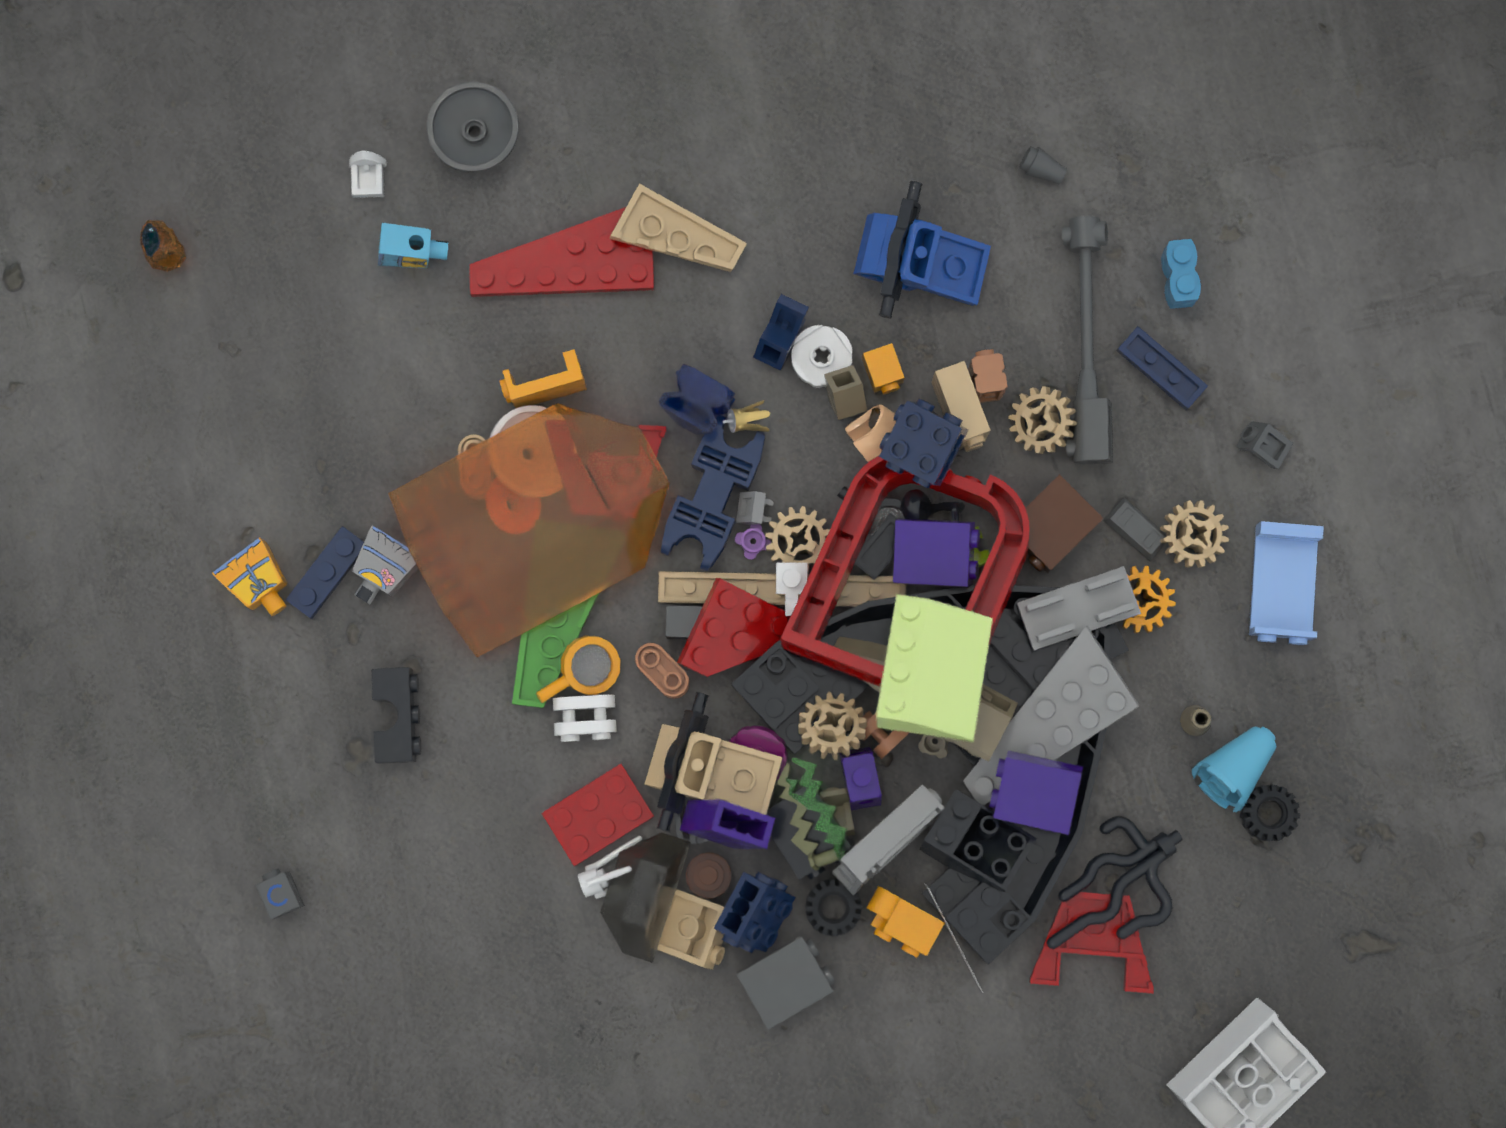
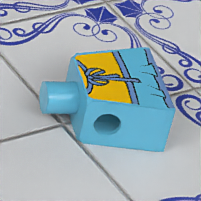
(396, 249)

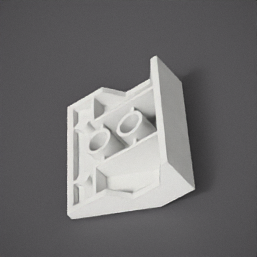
(1247, 1073)

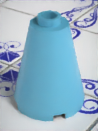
(1236, 767)

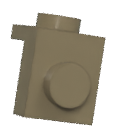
(839, 798)

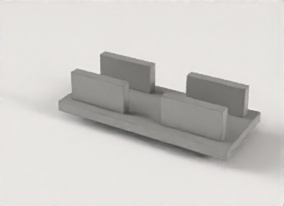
(1070, 609)

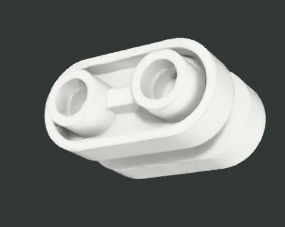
(571, 729)

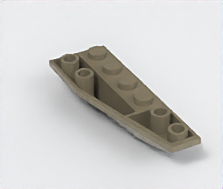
(993, 713)

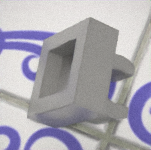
(752, 507)

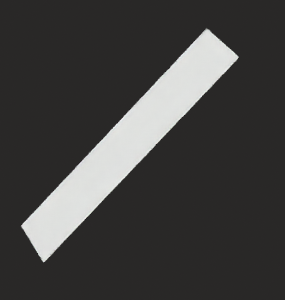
(953, 937)

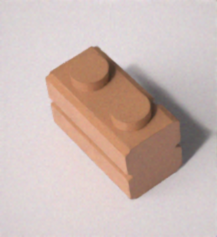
(988, 375)

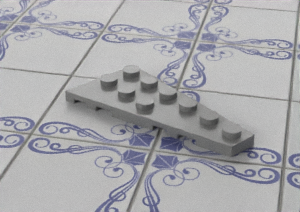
(1066, 709)

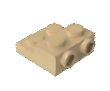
(691, 930)

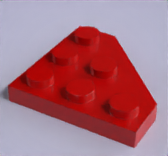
(731, 630)

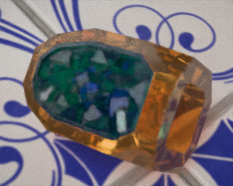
(161, 246)

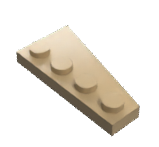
(670, 229)

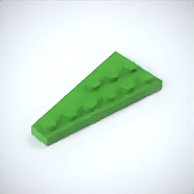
(542, 652)

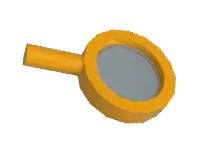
(586, 666)

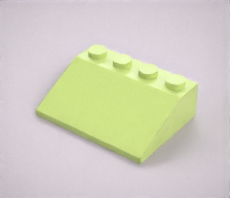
(933, 669)

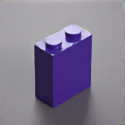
(935, 552)
(1036, 792)
(727, 824)

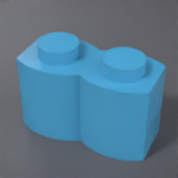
(1178, 266)

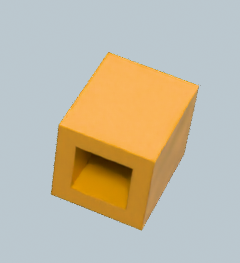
(883, 369)

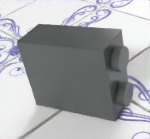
(786, 981)

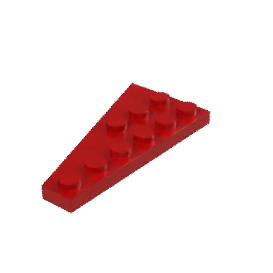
(567, 262)

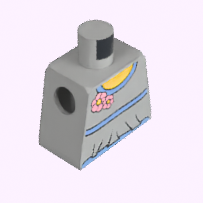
(382, 565)

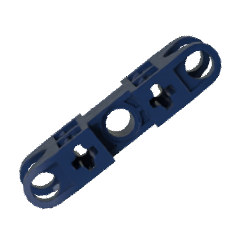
(722, 471)

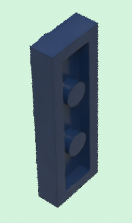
(1162, 368)
(326, 573)

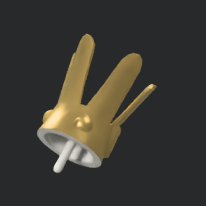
(738, 418)

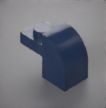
(781, 332)

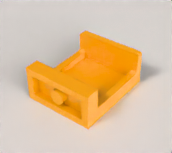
(546, 387)

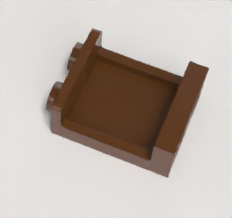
(1057, 523)

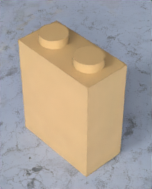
(959, 398)

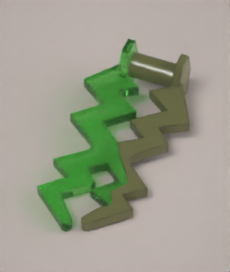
(808, 801)

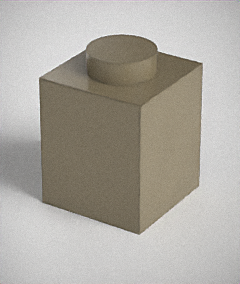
(845, 392)

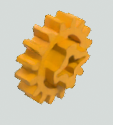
(1158, 601)

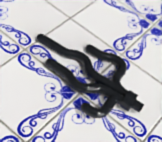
(1148, 859)

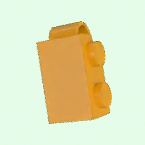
(903, 922)

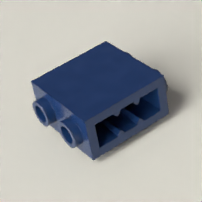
(922, 442)
(755, 912)

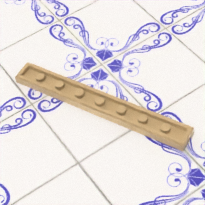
(695, 587)

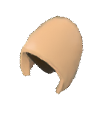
(870, 429)

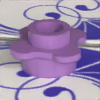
(754, 532)

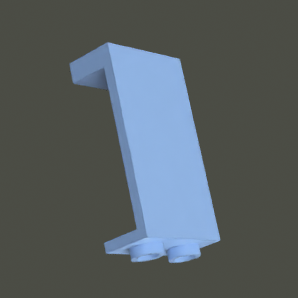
(1284, 582)

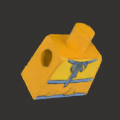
(254, 577)

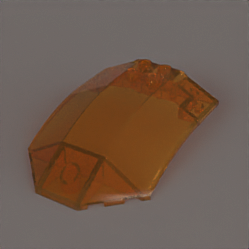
(532, 521)

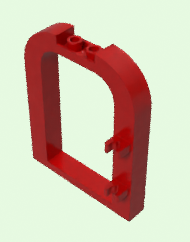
(849, 534)

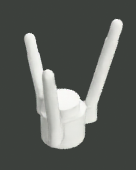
(594, 880)

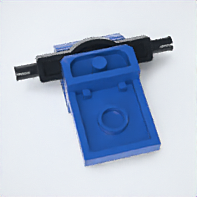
(919, 256)

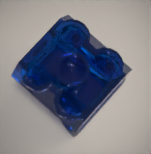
(696, 401)

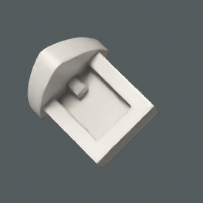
(367, 174)

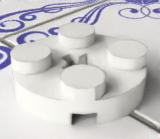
(824, 339)

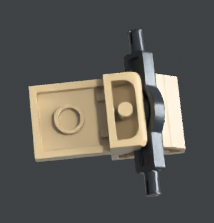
(708, 768)

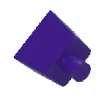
(861, 778)

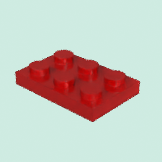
(597, 814)

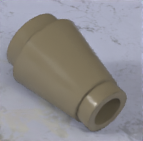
(1188, 720)

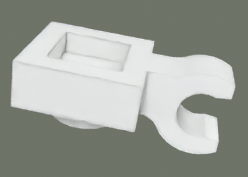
(790, 581)

